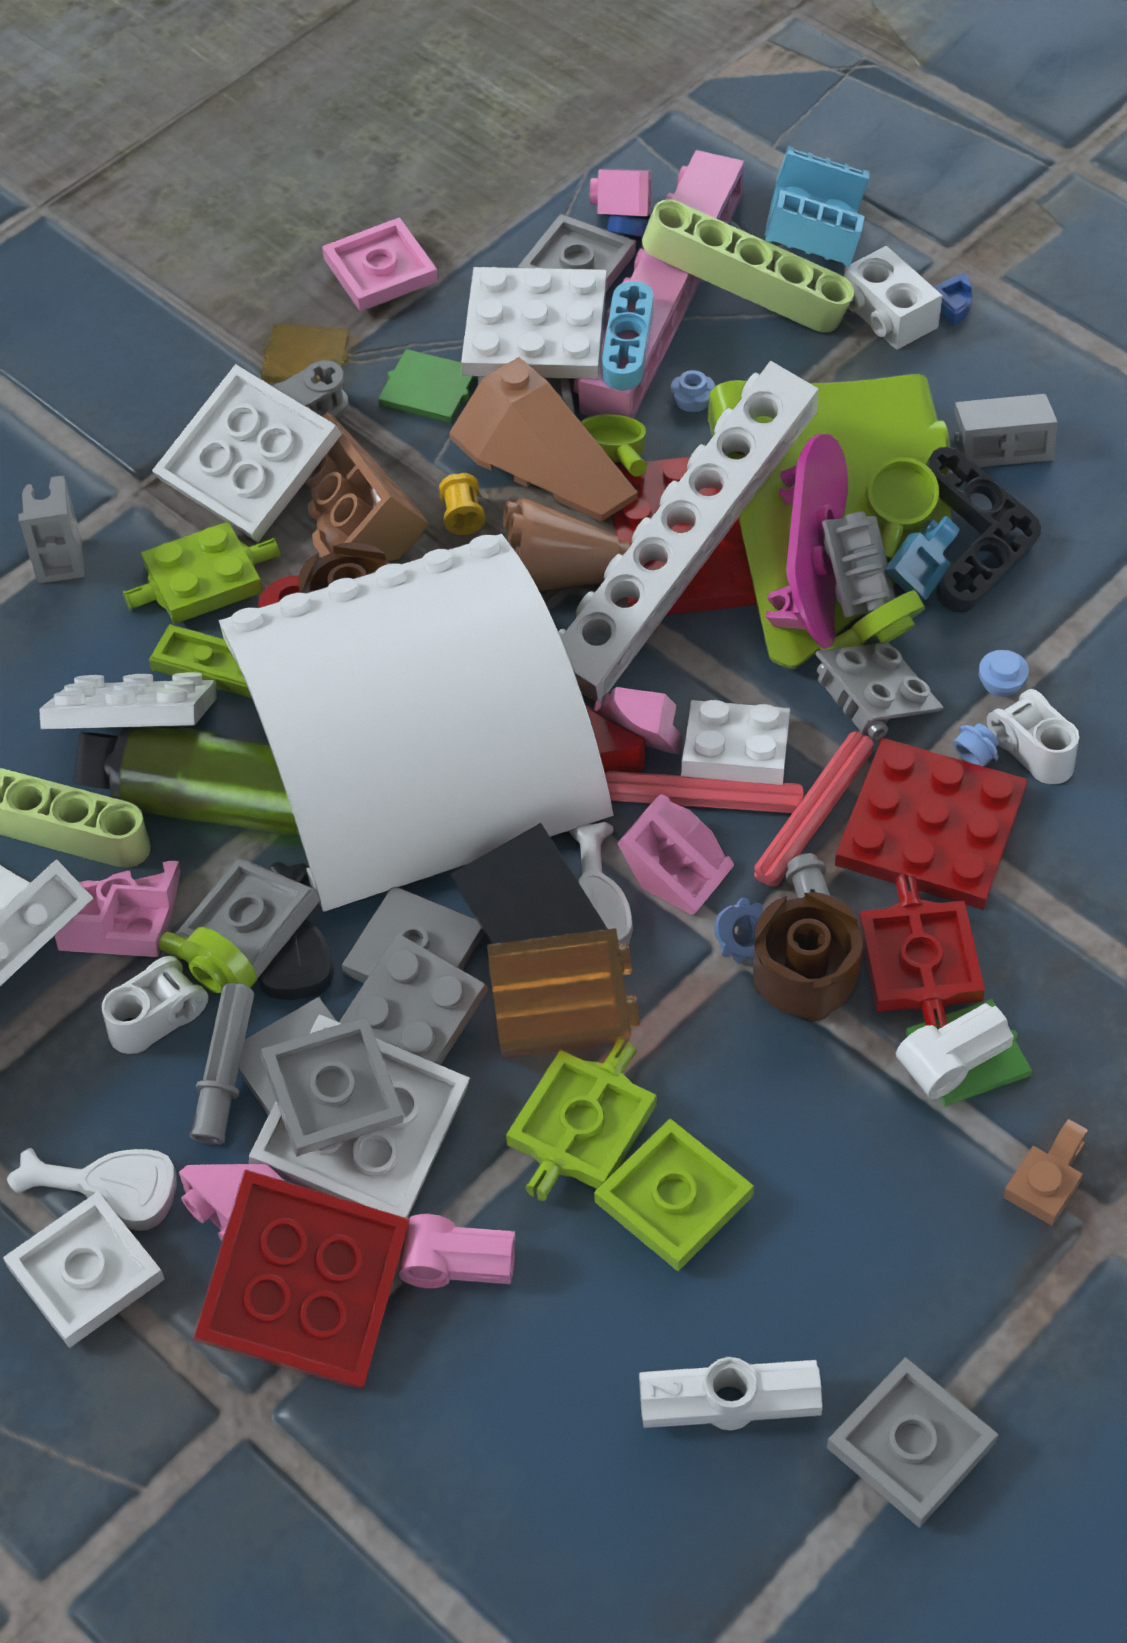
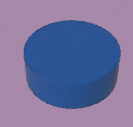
(627, 226)

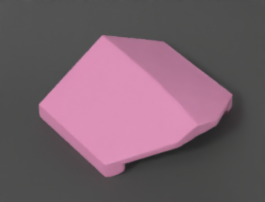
(675, 855)

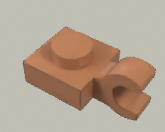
(1047, 1180)

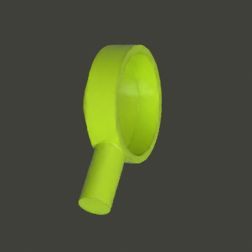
(620, 439)
(901, 497)
(883, 623)
(210, 958)

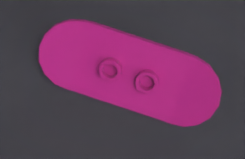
(817, 496)

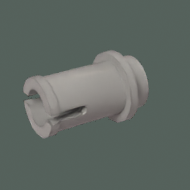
(807, 874)

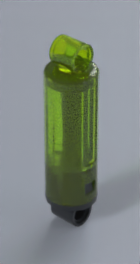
(188, 776)

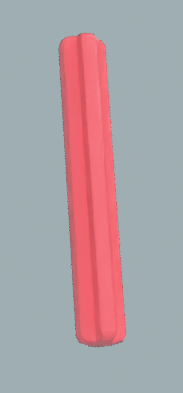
(704, 792)
(813, 809)

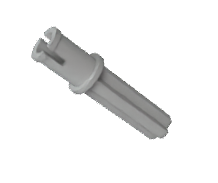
(222, 1065)

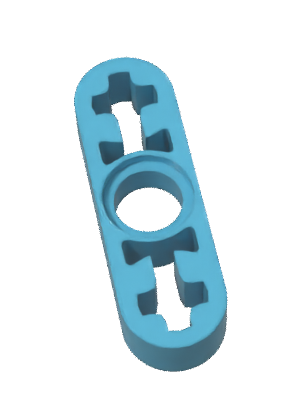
(633, 349)

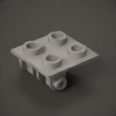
(858, 563)
(874, 686)

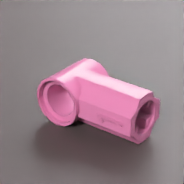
(442, 1252)

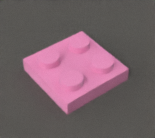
(380, 264)

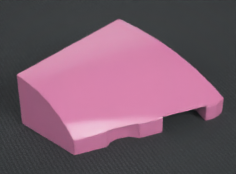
(643, 714)
(123, 915)

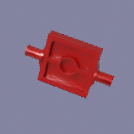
(921, 954)

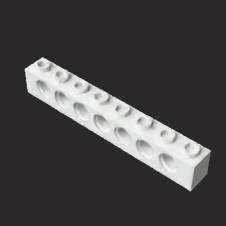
(772, 394)

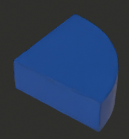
(955, 298)

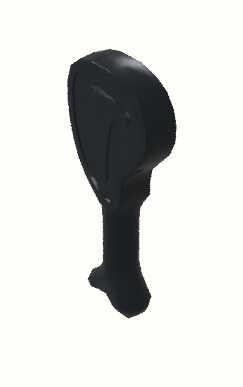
(305, 961)

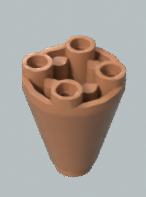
(558, 547)

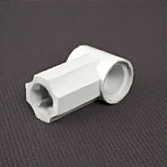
(944, 1056)

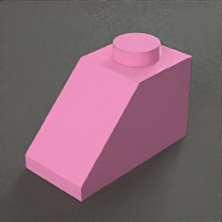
(622, 192)

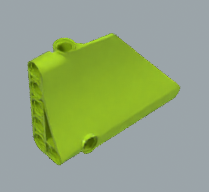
(872, 424)

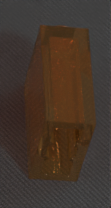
(561, 993)

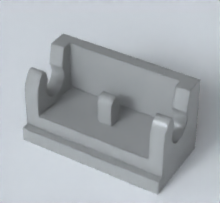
(1006, 430)
(52, 533)

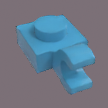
(920, 560)

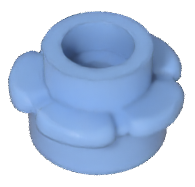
(692, 390)
(977, 744)

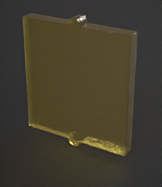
(297, 347)

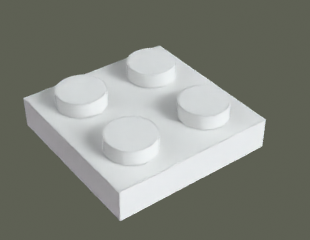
(736, 742)
(83, 1269)

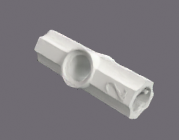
(768, 1388)

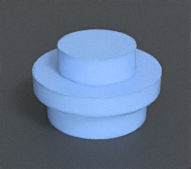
(1003, 672)

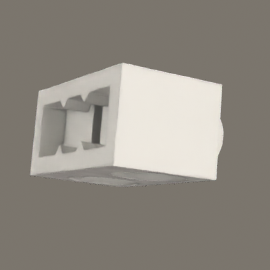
(893, 297)

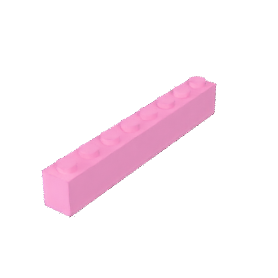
(712, 187)

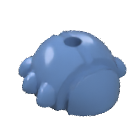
(745, 918)

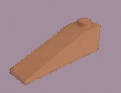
(531, 433)
(360, 502)

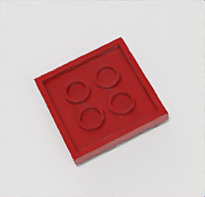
(932, 821)
(301, 1280)

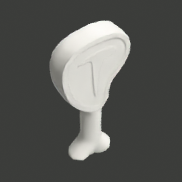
(601, 890)
(133, 1182)

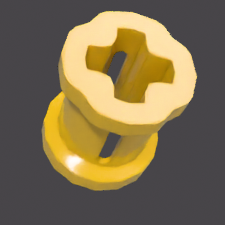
(462, 511)

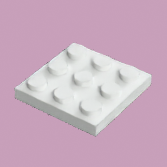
(536, 315)
(247, 452)
(130, 702)
(385, 1165)

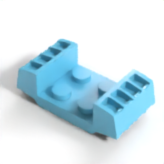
(817, 206)

